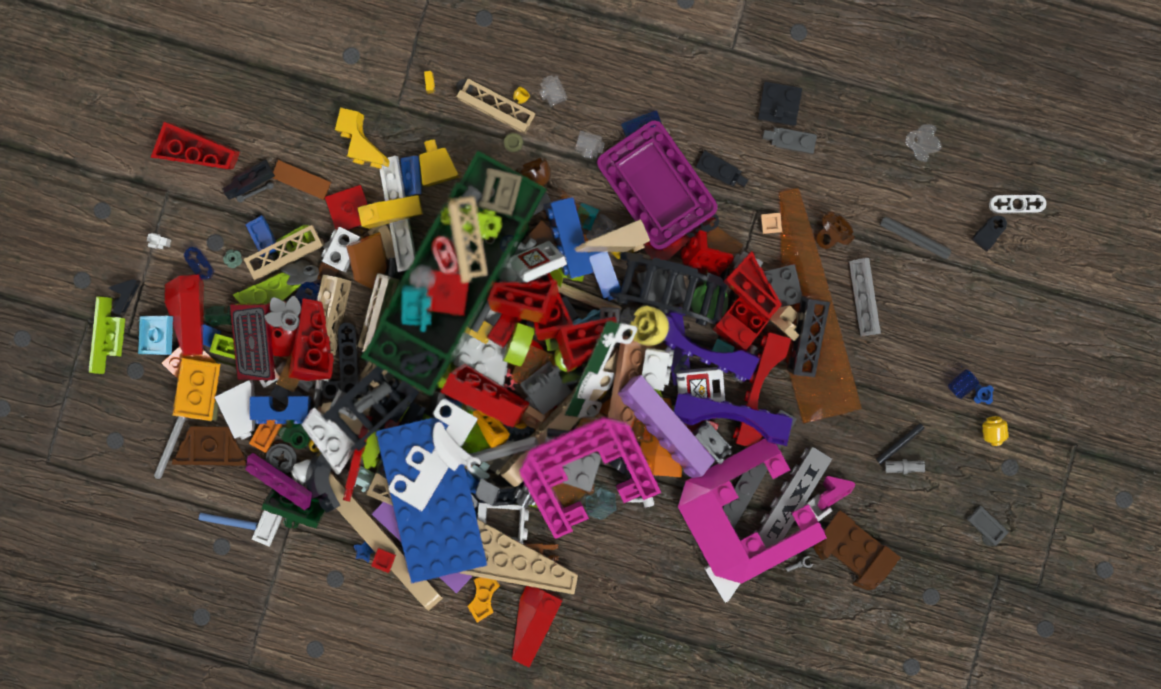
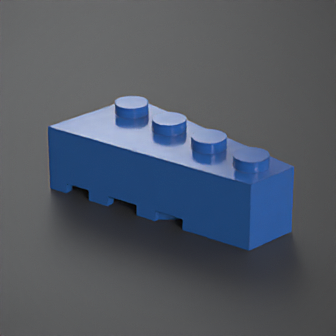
(568, 236)

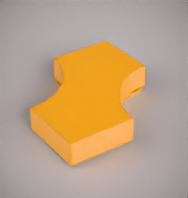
(481, 605)

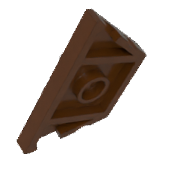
(209, 447)

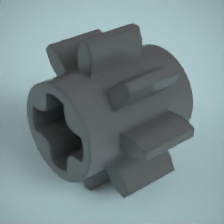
(523, 496)

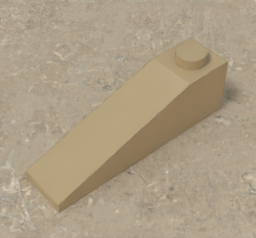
(621, 240)

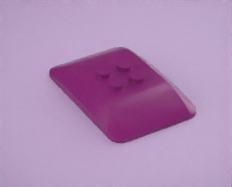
(657, 184)

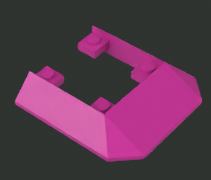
(545, 469)
(712, 530)

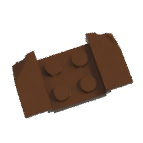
(857, 551)

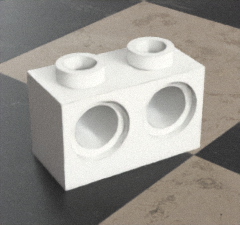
(336, 246)

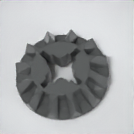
(289, 454)

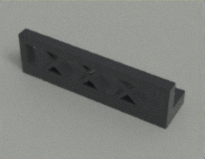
(803, 325)

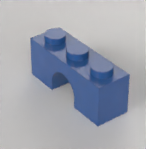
(262, 410)

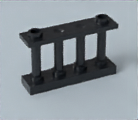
(348, 402)

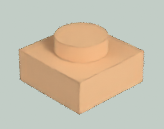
(771, 223)

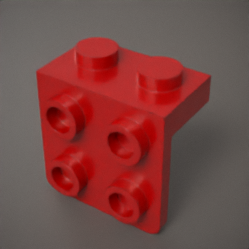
(705, 259)

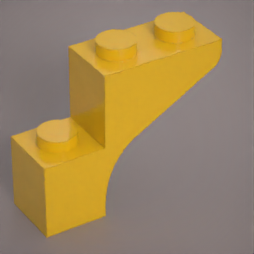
(360, 149)

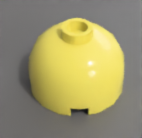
(651, 326)

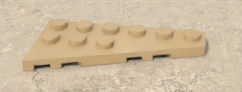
(519, 564)

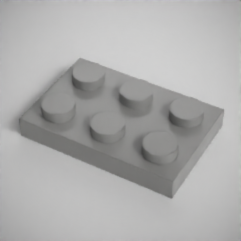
(582, 471)

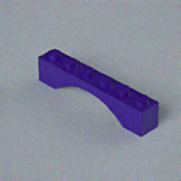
(738, 362)
(772, 427)

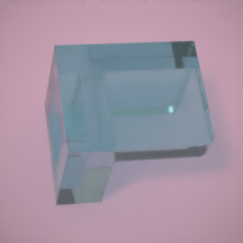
(601, 504)

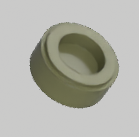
(513, 142)

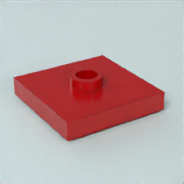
(344, 207)
(448, 293)

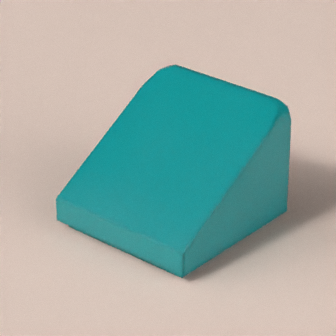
(591, 219)

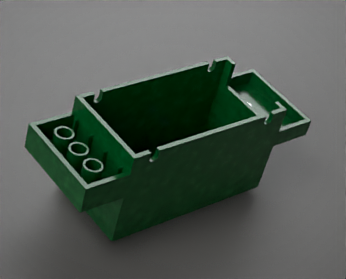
(447, 331)

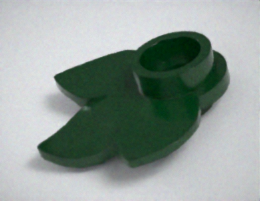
(292, 432)

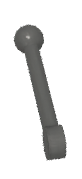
(241, 199)

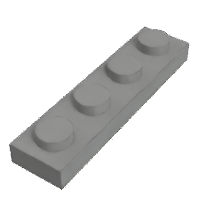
(864, 297)

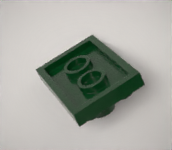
(280, 505)

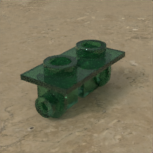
(215, 316)

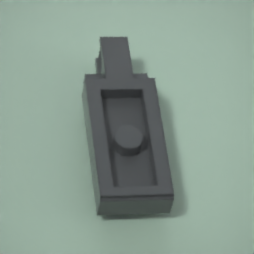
(791, 140)

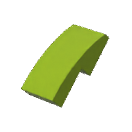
(519, 345)

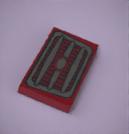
(252, 341)

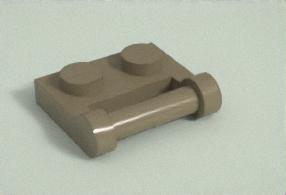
(506, 192)

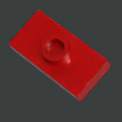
(503, 329)

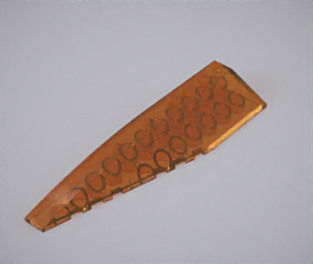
(833, 387)

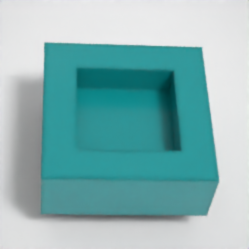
(721, 346)

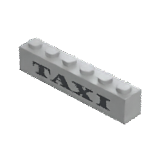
(793, 496)

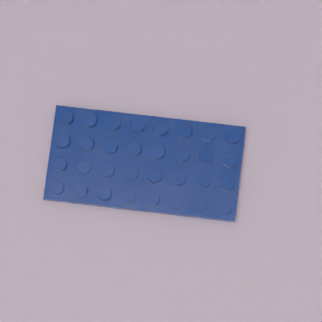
(446, 532)

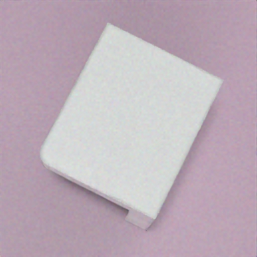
(818, 513)

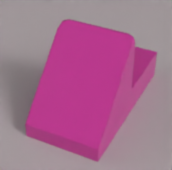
(836, 490)

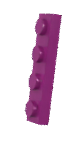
(278, 481)

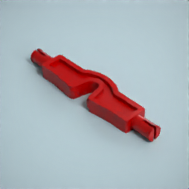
(355, 466)

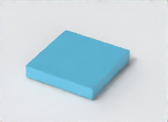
(155, 335)

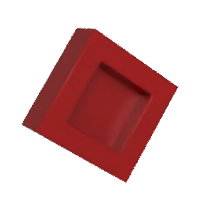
(383, 560)

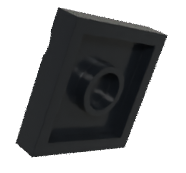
(780, 104)

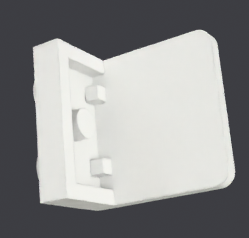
(655, 367)

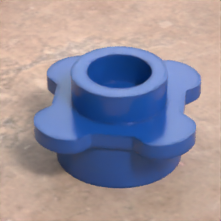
(988, 394)

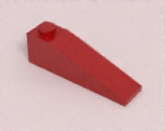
(311, 349)

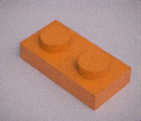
(265, 435)

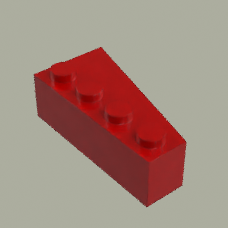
(189, 147)
(558, 318)
(484, 395)

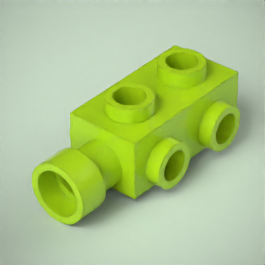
(484, 218)

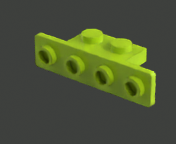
(106, 336)

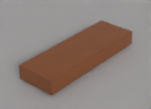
(301, 180)

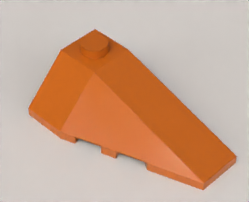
(659, 458)

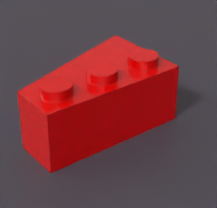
(753, 287)

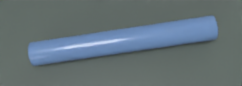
(228, 521)

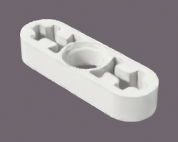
(1031, 198)

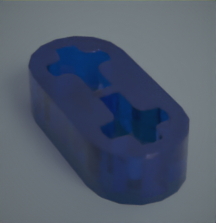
(202, 261)

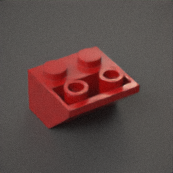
(740, 325)

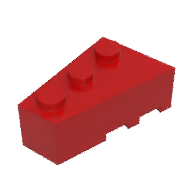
(524, 301)
(579, 341)

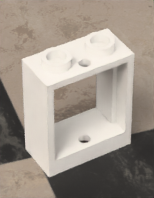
(524, 515)

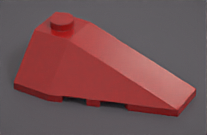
(186, 304)
(534, 619)

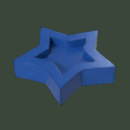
(363, 551)

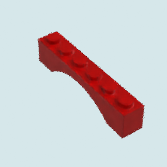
(774, 350)

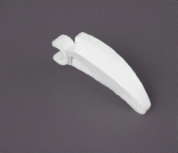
(449, 451)

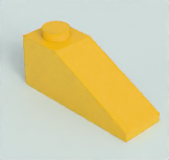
(389, 211)

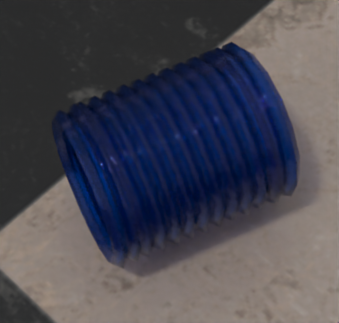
(963, 383)

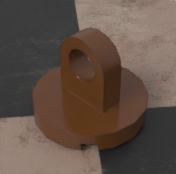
(837, 229)

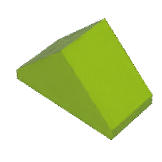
(223, 346)

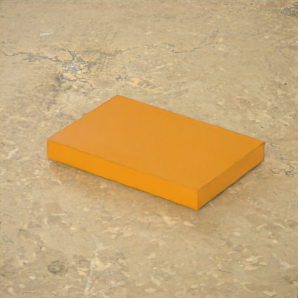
(196, 389)

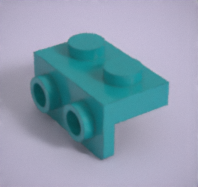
(415, 306)

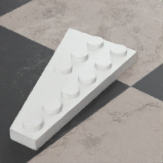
(488, 357)

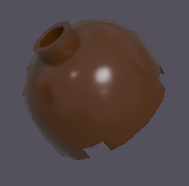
(537, 171)

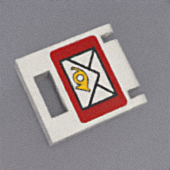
(537, 261)
(699, 383)

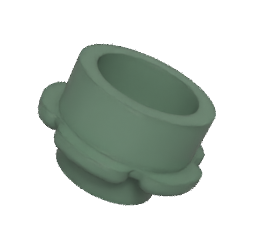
(237, 258)

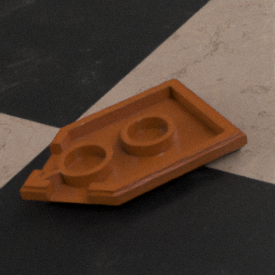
(367, 259)

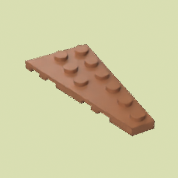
(629, 365)

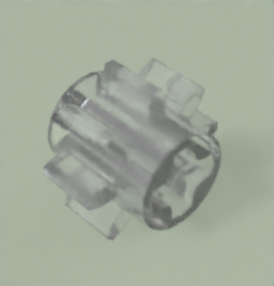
(422, 277)

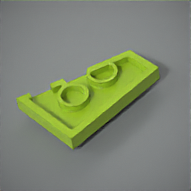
(266, 290)

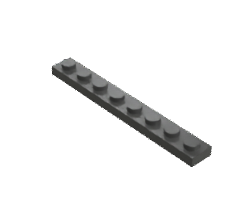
(747, 486)

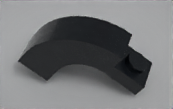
(318, 482)

